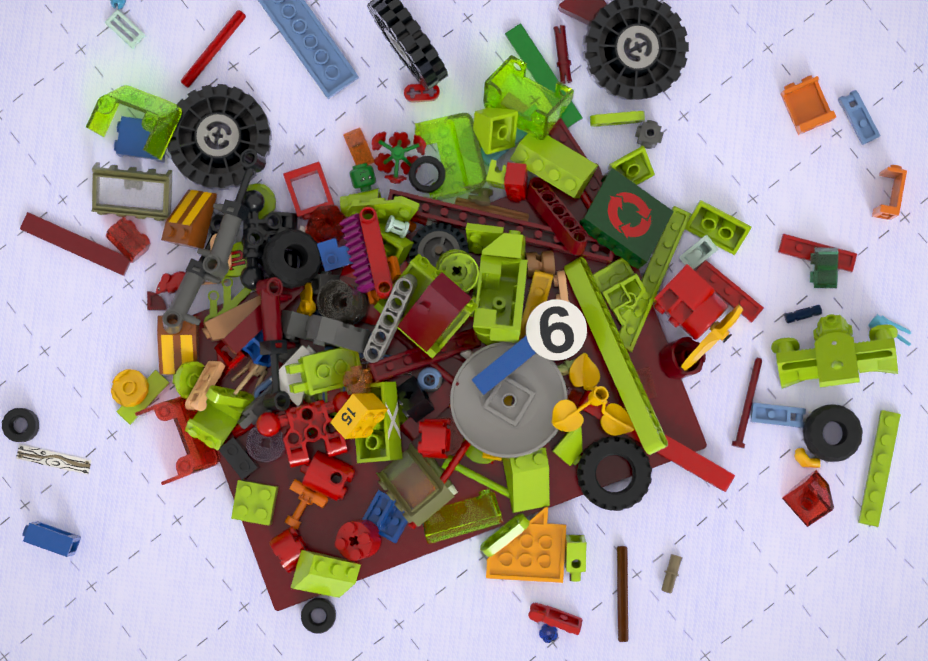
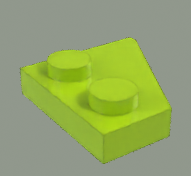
(481, 236)

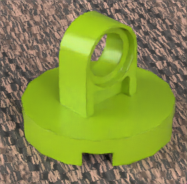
(187, 377)

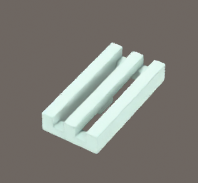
(136, 39)

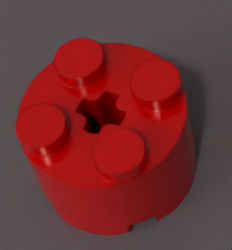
(435, 438)
(358, 539)
(288, 548)

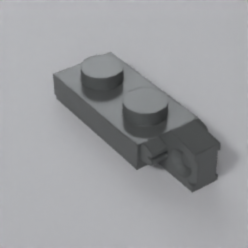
(254, 410)

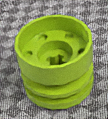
(468, 268)

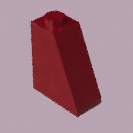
(581, 9)

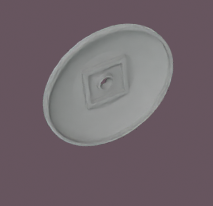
(501, 428)

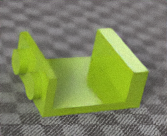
(214, 423)

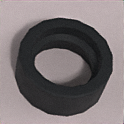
(441, 174)

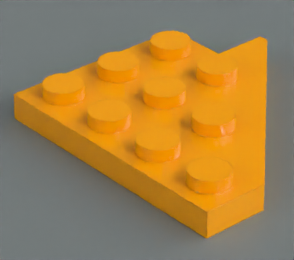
(533, 554)

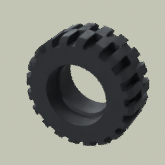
(640, 473)

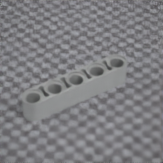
(383, 324)

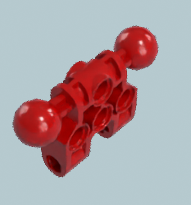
(269, 424)

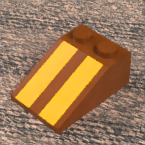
(190, 220)
(178, 347)

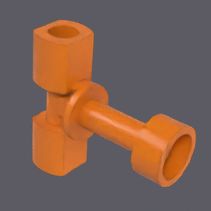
(307, 497)

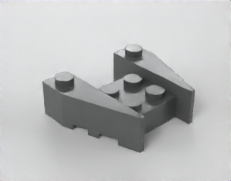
(323, 331)

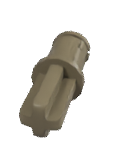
(671, 573)

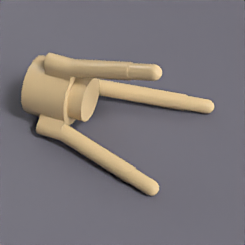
(254, 369)

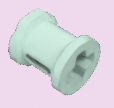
(397, 226)

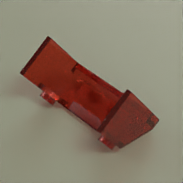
(199, 455)

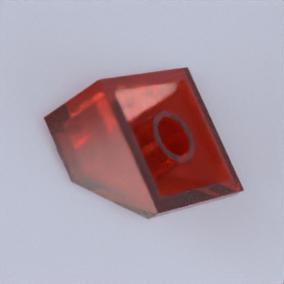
(810, 498)

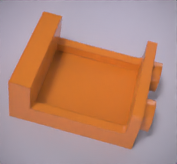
(807, 104)

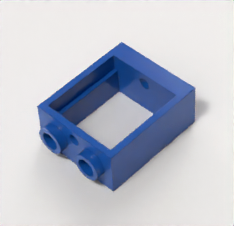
(51, 538)

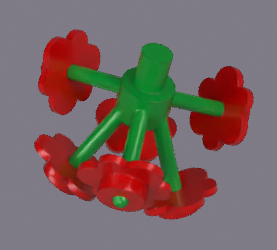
(399, 146)

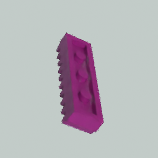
(358, 253)

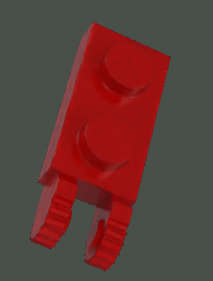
(555, 618)

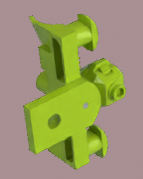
(835, 354)

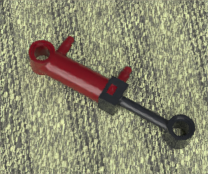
(272, 338)

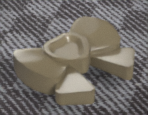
(482, 198)

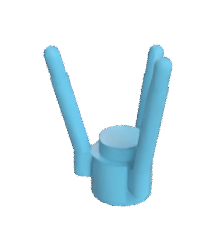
(881, 320)

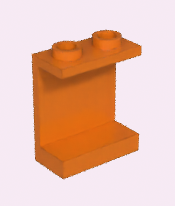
(893, 210)

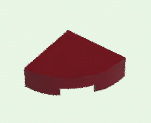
(155, 302)

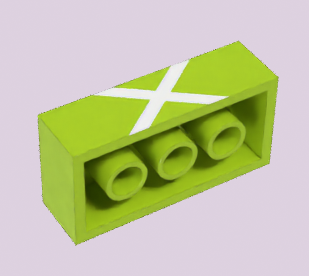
(385, 440)

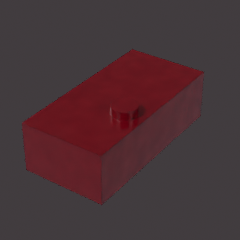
(434, 311)

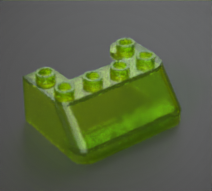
(458, 152)

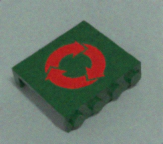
(626, 219)

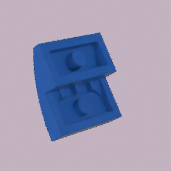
(386, 517)

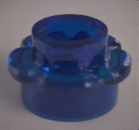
(548, 638)

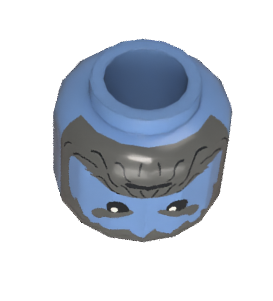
(423, 382)

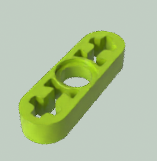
(617, 118)
(225, 396)
(504, 535)

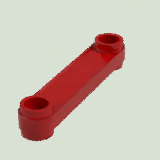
(376, 252)

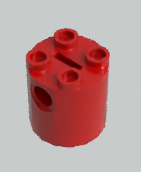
(321, 471)

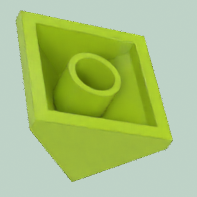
(634, 166)

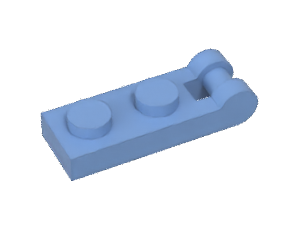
(859, 117)
(777, 415)

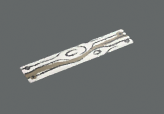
(53, 459)

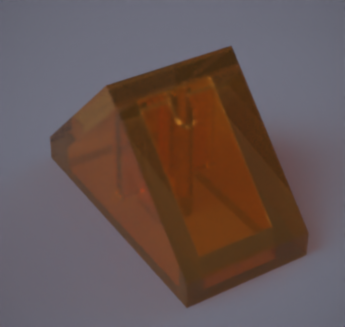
(358, 147)

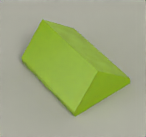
(720, 227)

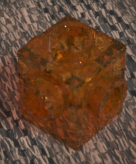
(357, 380)

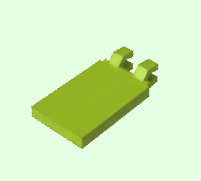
(322, 370)

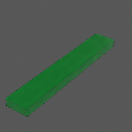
(539, 68)

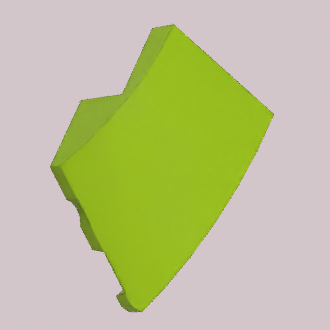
(619, 288)

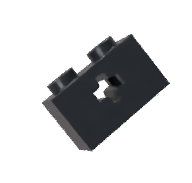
(414, 400)
(239, 458)

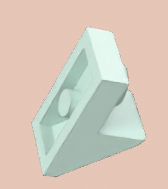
(699, 252)

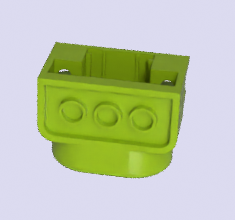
(499, 299)

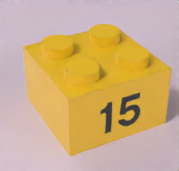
(359, 415)

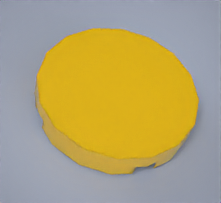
(129, 388)

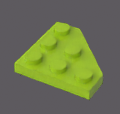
(401, 208)

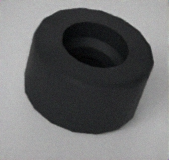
(8, 425)
(309, 624)

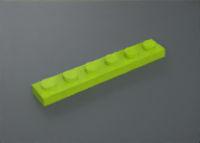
(879, 468)

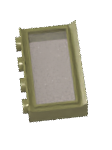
(131, 192)
(414, 486)

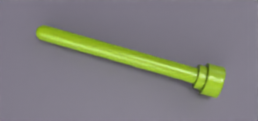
(477, 477)

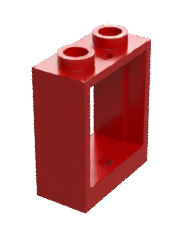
(303, 172)

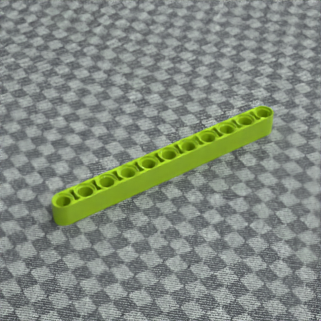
(616, 356)

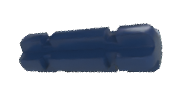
(803, 313)

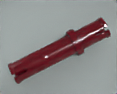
(562, 54)

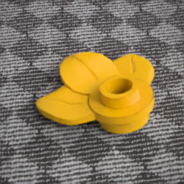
(307, 305)

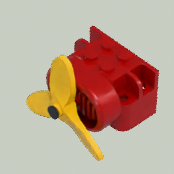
(695, 308)

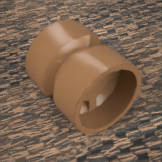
(541, 262)

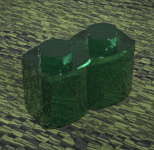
(825, 268)

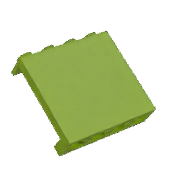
(425, 275)

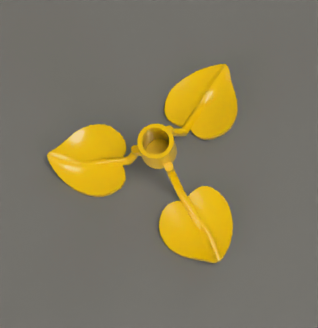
(566, 415)

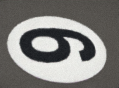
(556, 329)

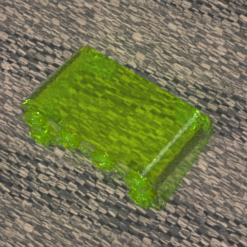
(536, 105)

